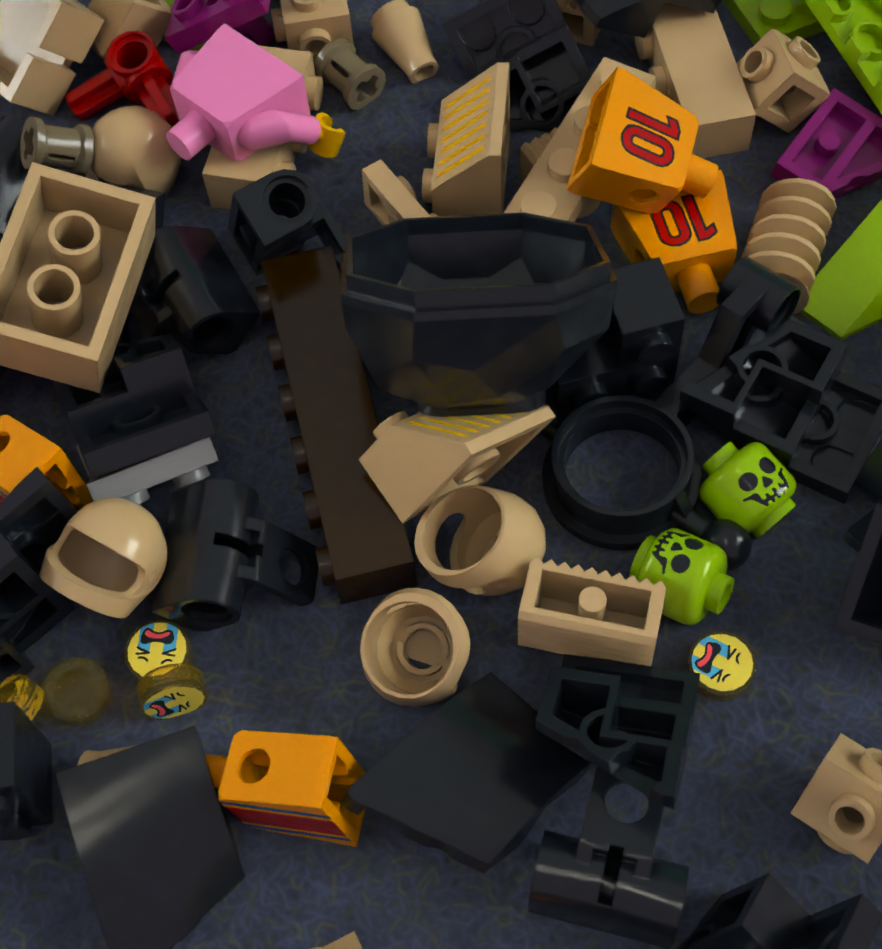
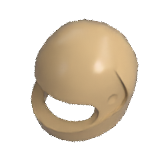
(134, 150)
(491, 543)
(107, 557)
(417, 627)

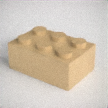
(70, 274)

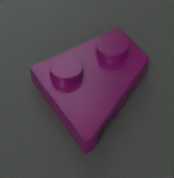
(836, 147)

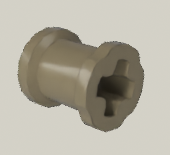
(349, 73)
(57, 146)

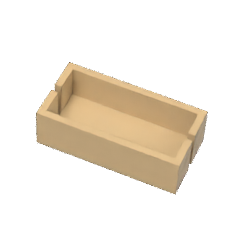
(38, 48)

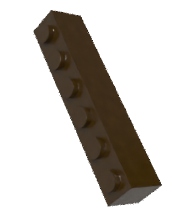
(336, 416)

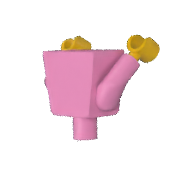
(243, 102)

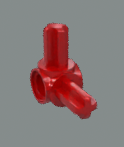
(132, 72)

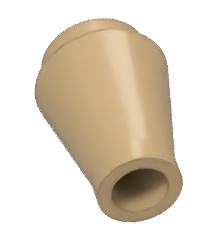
(403, 38)

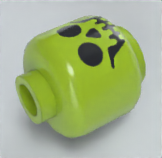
(748, 487)
(690, 571)

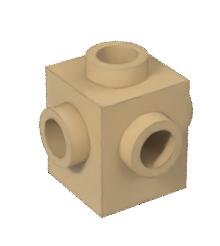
(311, 23)
(783, 79)
(846, 799)

